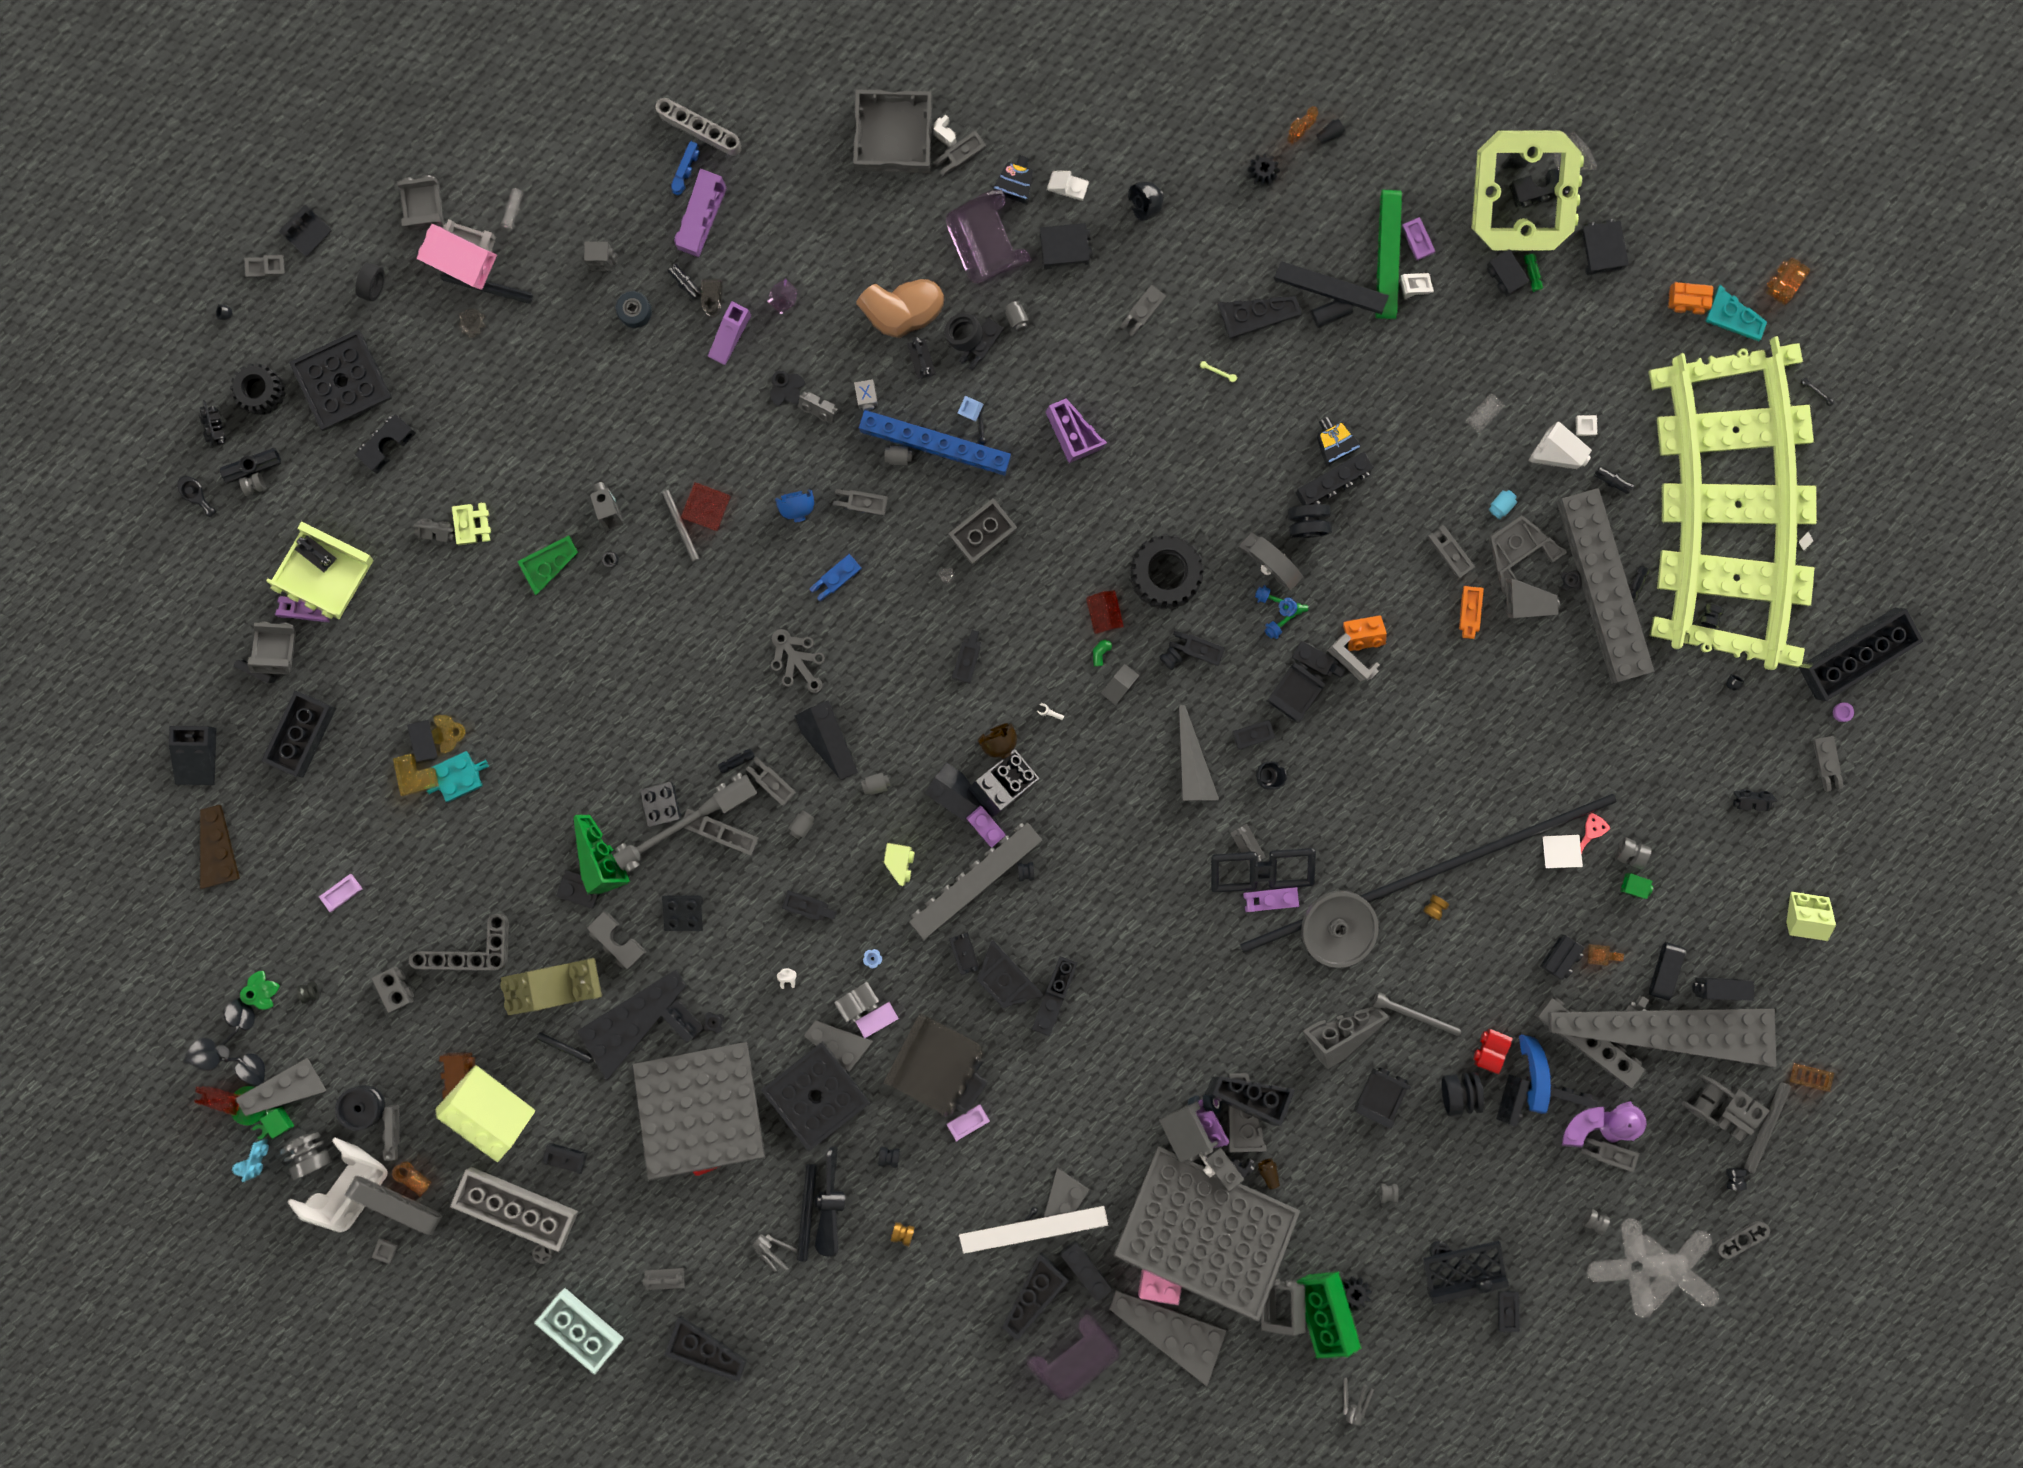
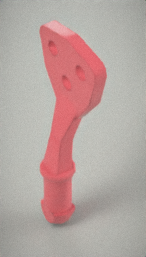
(1590, 833)

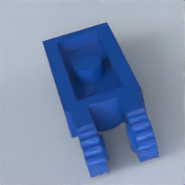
(684, 169)
(837, 576)

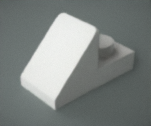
(1067, 185)
(1415, 284)

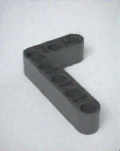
(468, 957)

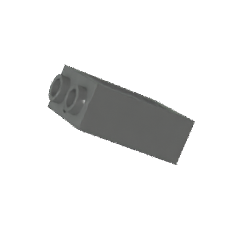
(1268, 1315)

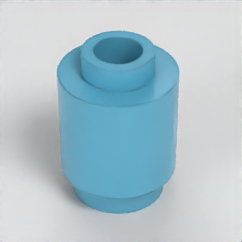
(1503, 504)

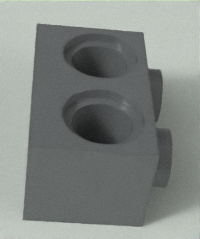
(599, 256)
(389, 992)

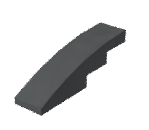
(722, 833)

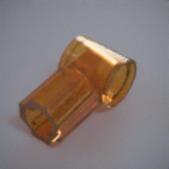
(413, 1180)

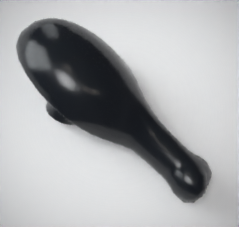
(192, 491)

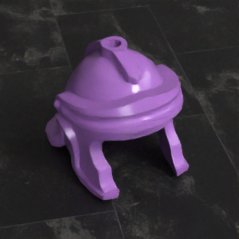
(1617, 1123)

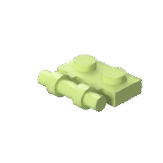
(465, 523)

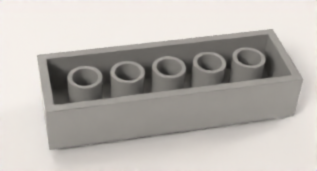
(514, 1209)

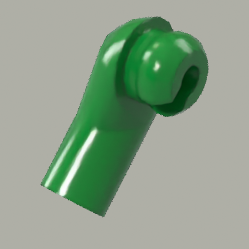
(1099, 650)

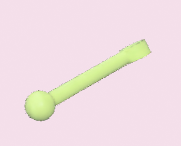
(1232, 378)

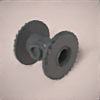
(1708, 1100)

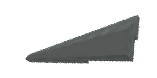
(1195, 776)

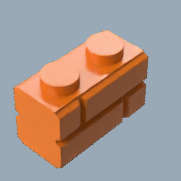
(1690, 297)

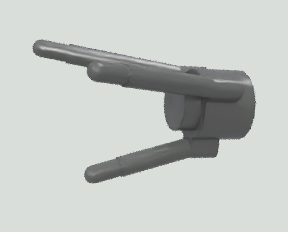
(762, 1247)
(1356, 1412)

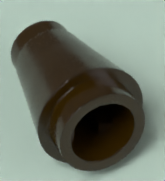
(1268, 1171)

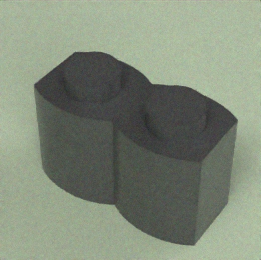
(856, 1002)

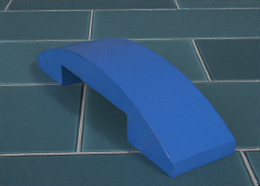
(1540, 1075)

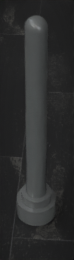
(1381, 1001)

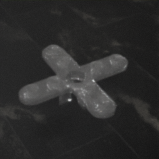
(1639, 1281)
(1689, 1281)

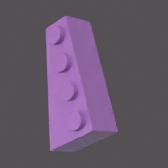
(700, 212)

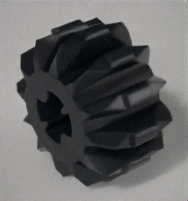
(1259, 175)
(1361, 1296)

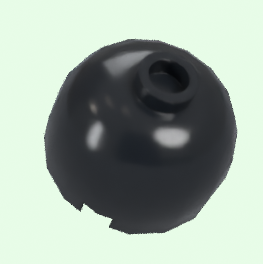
(1146, 199)

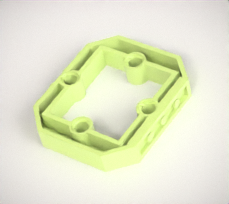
(1566, 204)

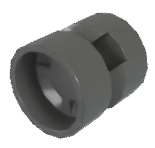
(1635, 854)

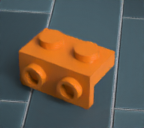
(1365, 633)

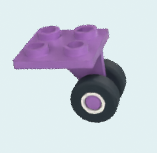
(1206, 1115)

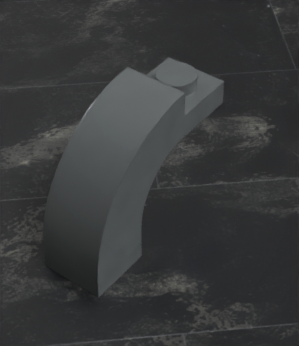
(1272, 559)

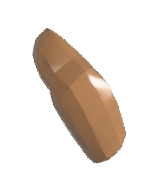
(903, 310)

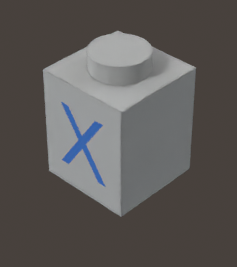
(866, 394)

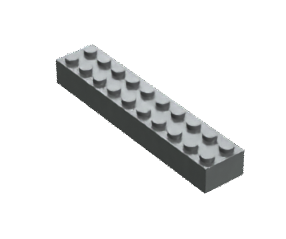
(1605, 586)

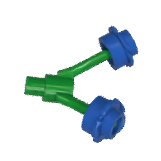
(1287, 607)

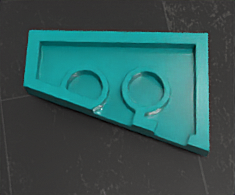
(1734, 316)

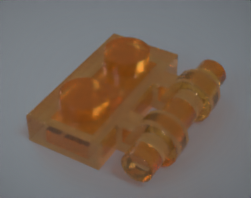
(1300, 126)

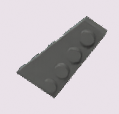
(290, 1085)
(1243, 1129)

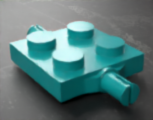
(458, 776)

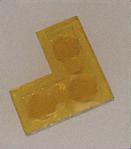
(410, 779)

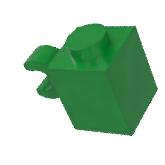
(274, 1123)

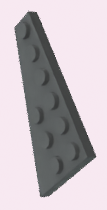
(1181, 1337)

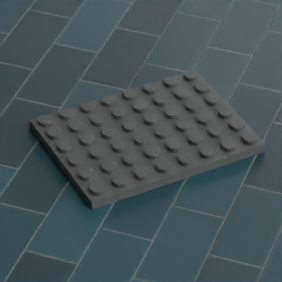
(1207, 1236)

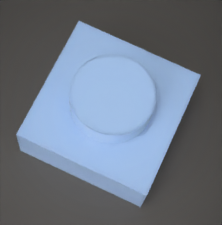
(970, 408)

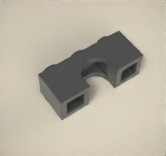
(603, 929)

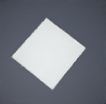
(1562, 851)

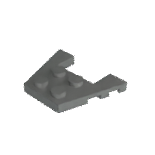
(1515, 543)

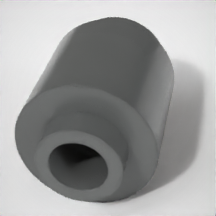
(1016, 316)
(898, 455)
(875, 784)
(801, 825)

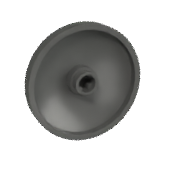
(1339, 929)

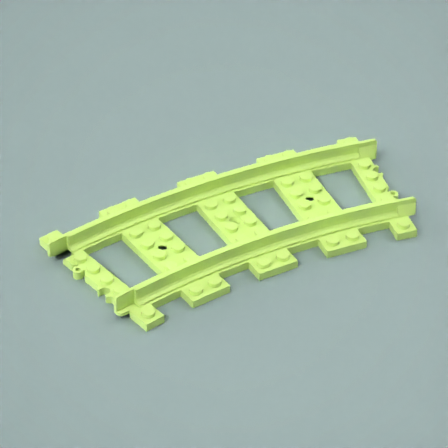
(1699, 503)

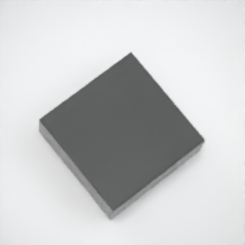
(385, 1251)

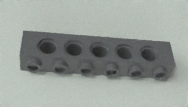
(1628, 1075)

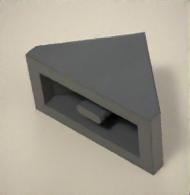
(1119, 684)

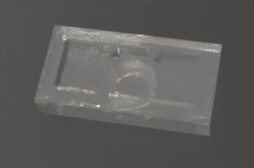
(1484, 413)

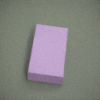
(340, 893)
(876, 1019)
(968, 1123)

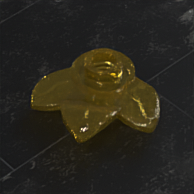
(444, 734)

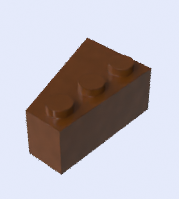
(455, 1069)

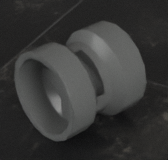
(252, 484)
(1597, 1222)

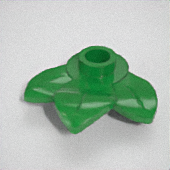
(262, 991)

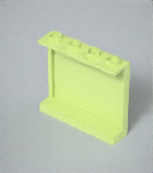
(321, 590)

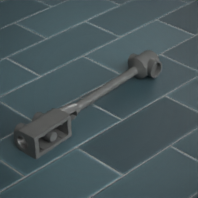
(725, 798)

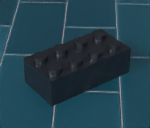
(298, 734)

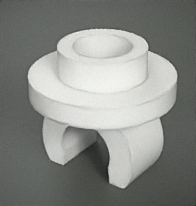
(786, 975)

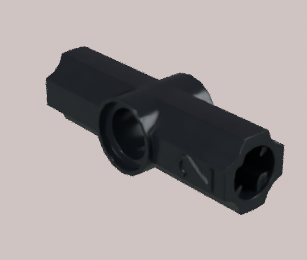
(239, 469)

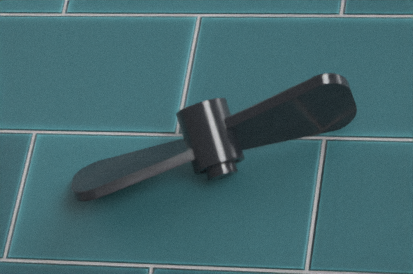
(828, 1203)

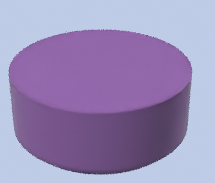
(1843, 712)

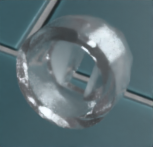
(947, 575)

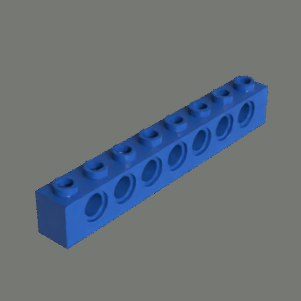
(934, 442)

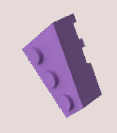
(1073, 431)

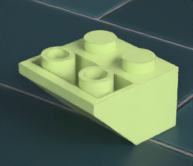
(897, 861)
(1810, 916)

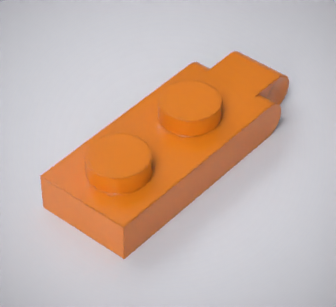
(1470, 611)

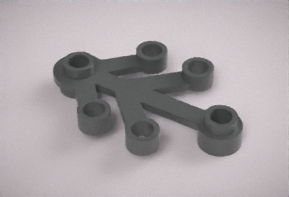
(795, 658)

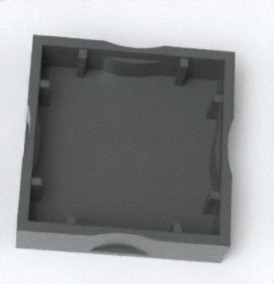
(893, 131)

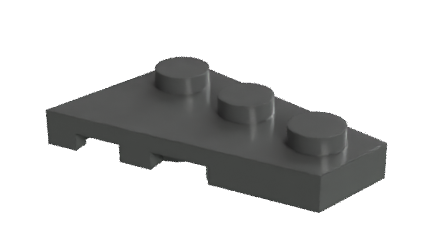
(843, 1044)
(1064, 1195)

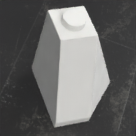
(1561, 449)

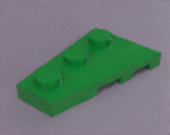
(547, 563)

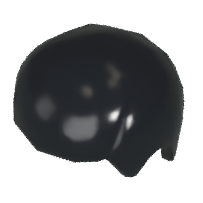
(1271, 775)

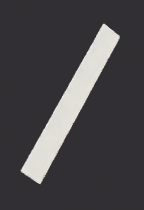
(1033, 1229)

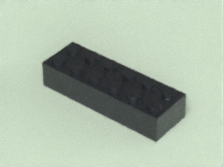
(1861, 654)

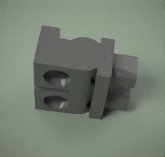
(1742, 1112)

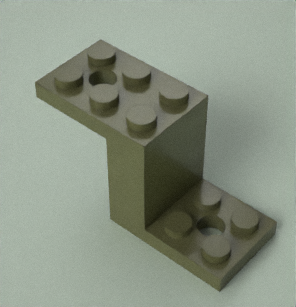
(550, 987)

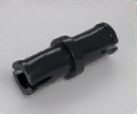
(684, 281)
(1613, 480)

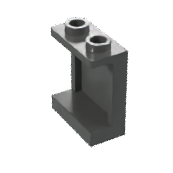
(420, 203)
(272, 648)
(1187, 1133)

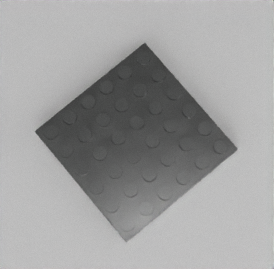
(698, 1111)

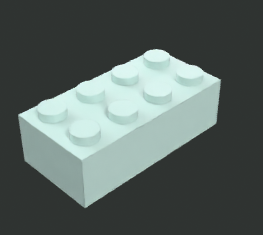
(579, 1330)

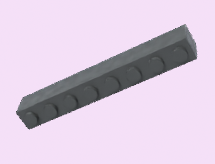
(975, 881)

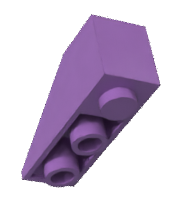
(729, 332)

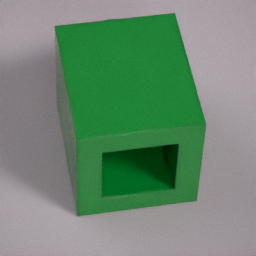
(1636, 886)

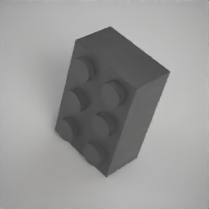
(982, 532)

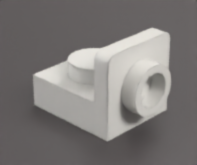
(945, 135)

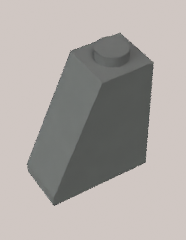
(1529, 601)

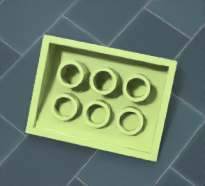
(485, 1113)

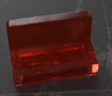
(1104, 611)

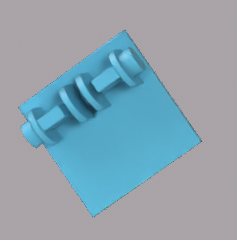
(252, 1167)

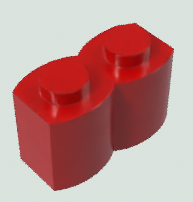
(1492, 1051)

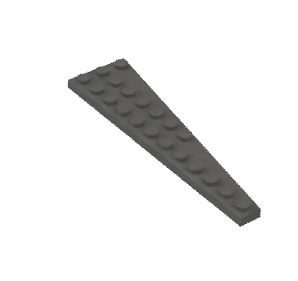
(1715, 1033)

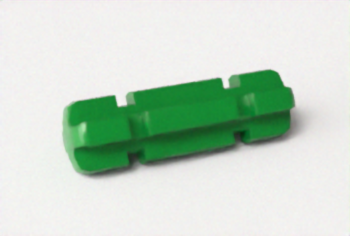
(1533, 272)

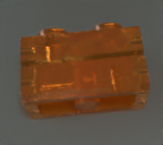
(1787, 281)

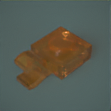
(1600, 955)

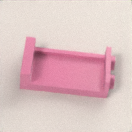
(456, 256)

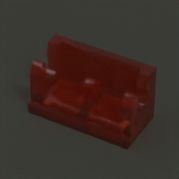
(218, 1099)

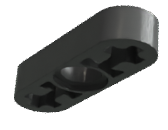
(1750, 1242)

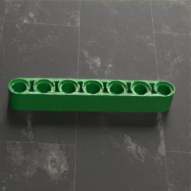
(1389, 250)

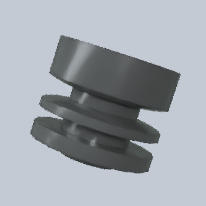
(305, 1155)

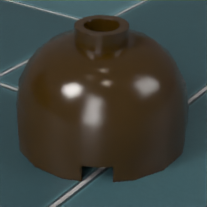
(999, 742)

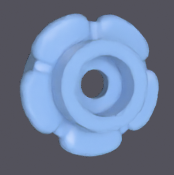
(872, 963)

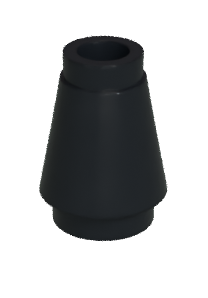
(1331, 131)

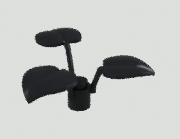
(206, 1056)

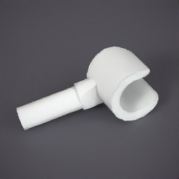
(1049, 712)
(1208, 1170)

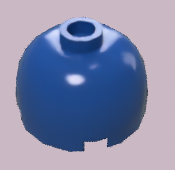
(796, 505)

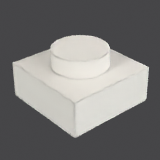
(1586, 425)

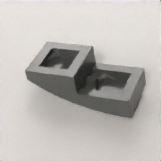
(264, 267)

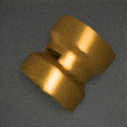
(1435, 909)
(902, 1234)

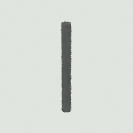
(680, 525)

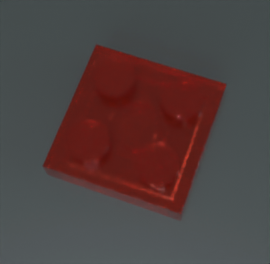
(705, 506)

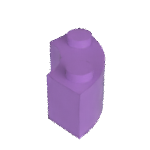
(1582, 1125)

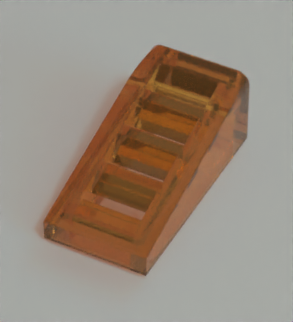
(1828, 1079)

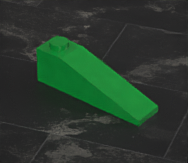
(597, 864)

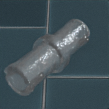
(512, 208)

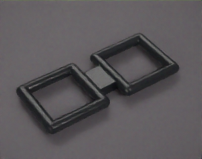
(1263, 871)

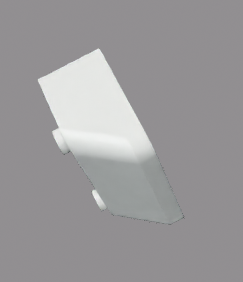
(335, 1209)

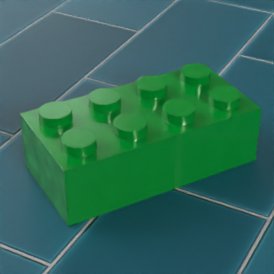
(1329, 1316)

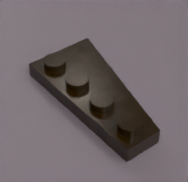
(216, 851)

